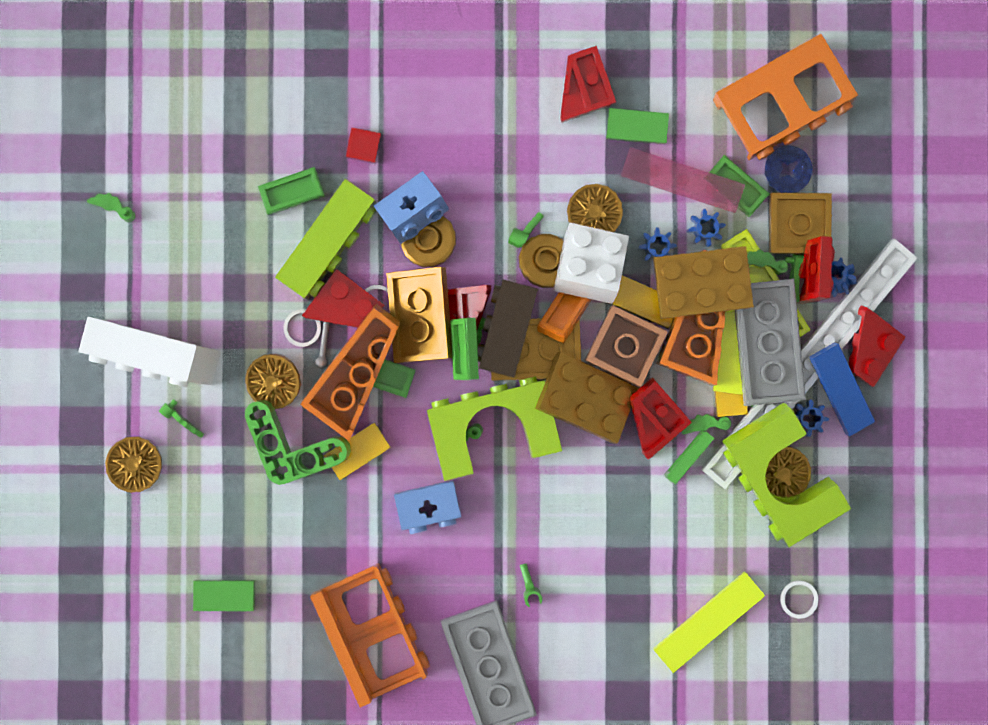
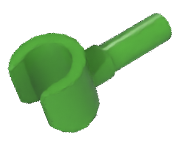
(518, 237)
(529, 585)

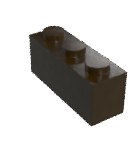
(506, 328)

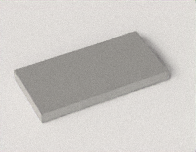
(770, 345)
(488, 666)

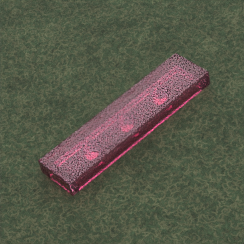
(682, 180)

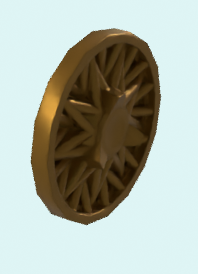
(595, 207)
(432, 244)
(540, 259)
(273, 380)
(133, 464)
(788, 473)

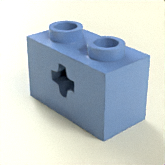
(412, 207)
(410, 502)

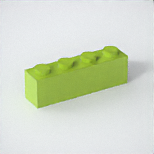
(326, 240)

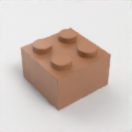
(625, 346)

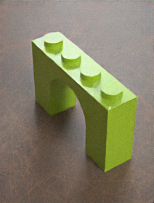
(451, 422)
(752, 451)

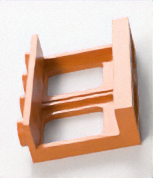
(778, 80)
(352, 639)

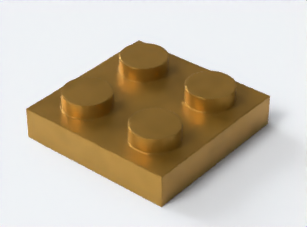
(797, 219)

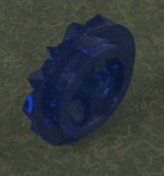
(788, 155)

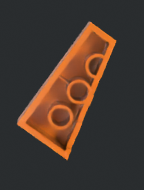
(693, 346)
(348, 380)

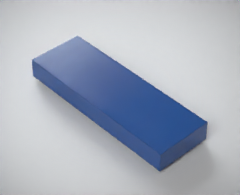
(842, 389)

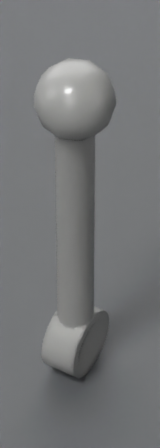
(321, 361)

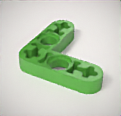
(291, 460)

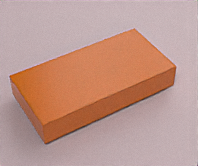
(562, 316)

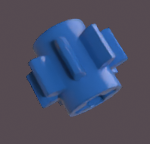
(715, 226)
(663, 240)
(844, 272)
(813, 425)

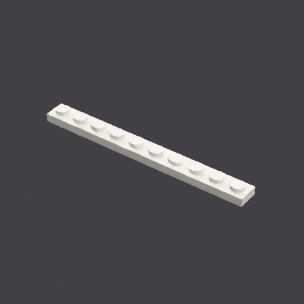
(837, 328)

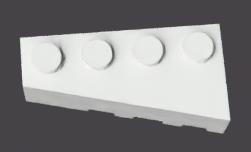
(148, 351)

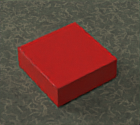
(363, 145)

